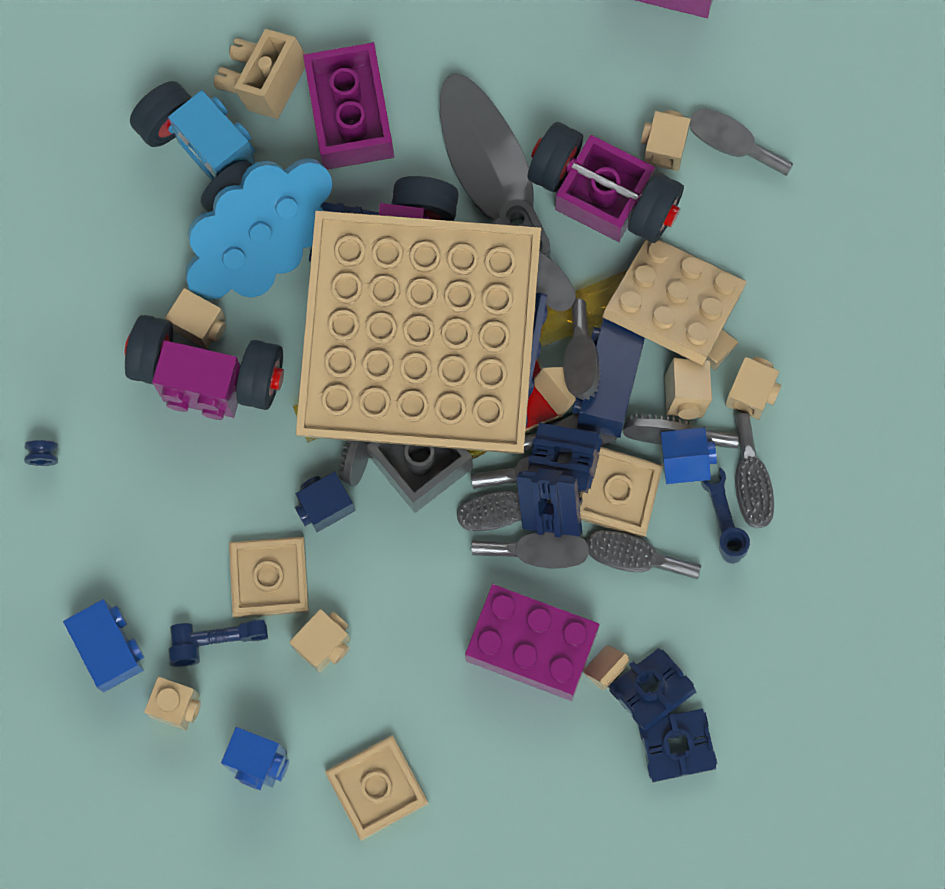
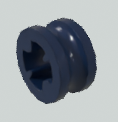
(41, 453)

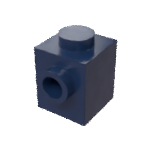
(323, 502)

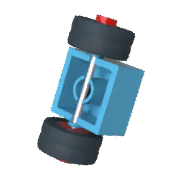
(201, 131)

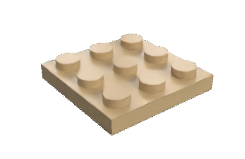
(675, 300)

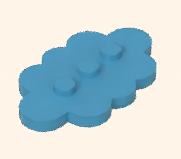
(256, 229)

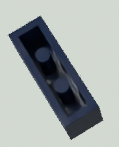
(619, 359)

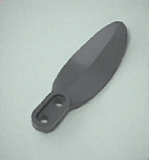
(487, 155)

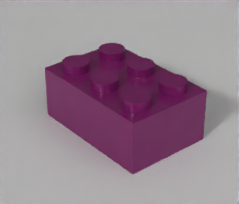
(348, 106)
(532, 642)

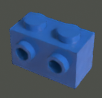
(104, 645)
(255, 759)

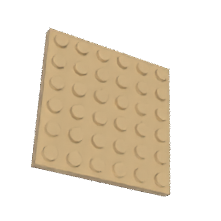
(418, 332)

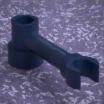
(729, 533)
(186, 642)

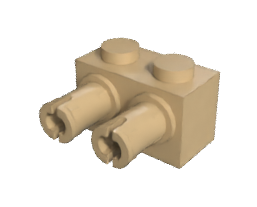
(268, 76)

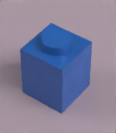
(687, 455)

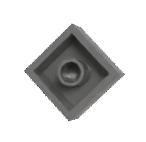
(419, 471)

